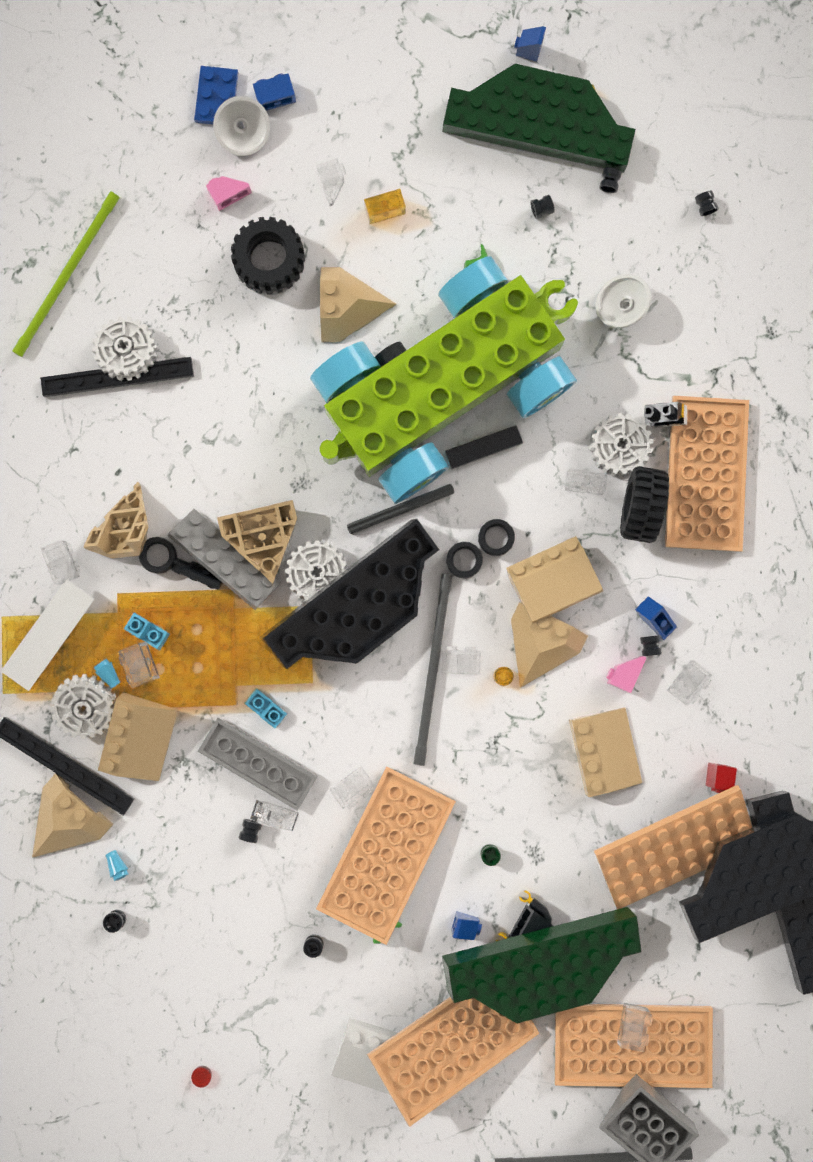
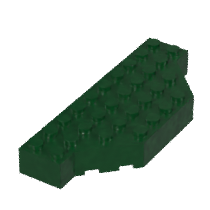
(542, 116)
(544, 968)

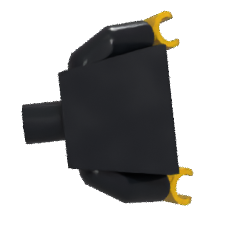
(531, 919)

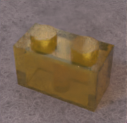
(384, 206)

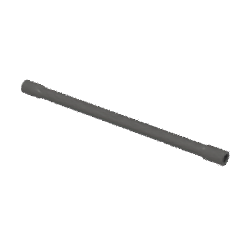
(421, 748)
(600, 1157)

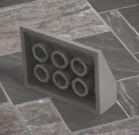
(648, 1124)

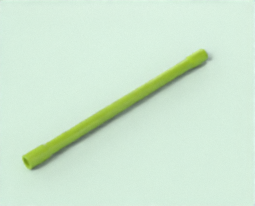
(25, 340)

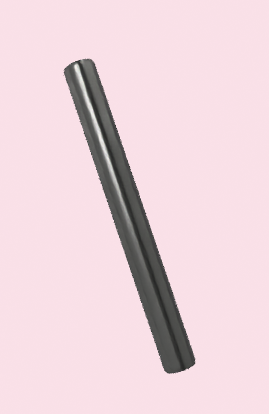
(400, 508)

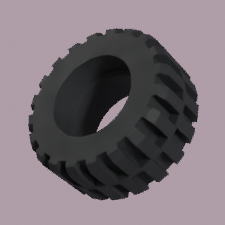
(262, 232)
(644, 504)

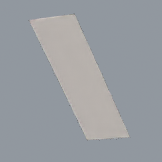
(47, 635)

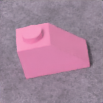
(227, 191)
(626, 674)

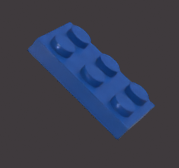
(214, 88)

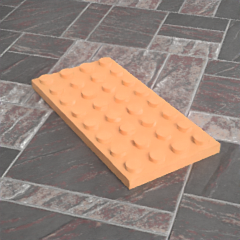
(708, 475)
(671, 847)
(385, 855)
(445, 1054)
(675, 1056)

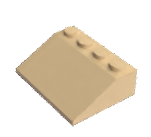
(554, 579)
(137, 738)
(605, 752)

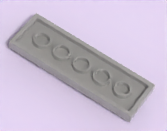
(219, 557)
(257, 764)

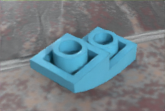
(146, 631)
(265, 708)

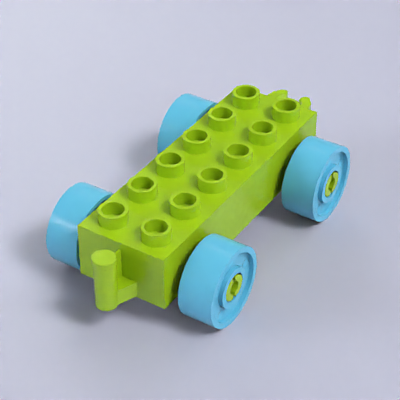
(495, 338)

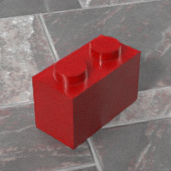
(720, 777)

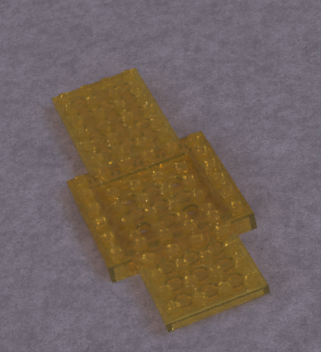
(226, 648)

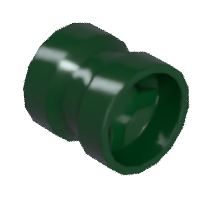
(490, 855)

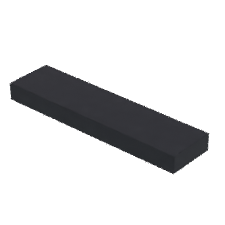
(484, 447)

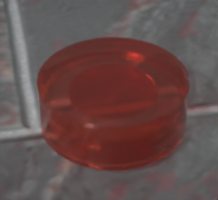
(201, 1076)

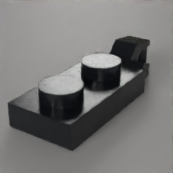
(196, 573)

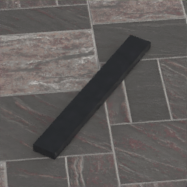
(99, 380)
(65, 766)

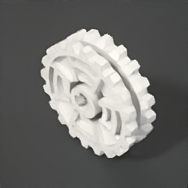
(127, 362)
(628, 431)
(306, 560)
(69, 708)

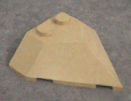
(347, 304)
(123, 530)
(261, 535)
(542, 644)
(65, 819)

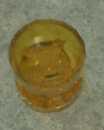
(503, 676)

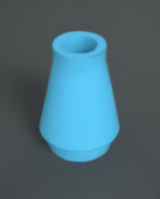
(107, 673)
(116, 866)

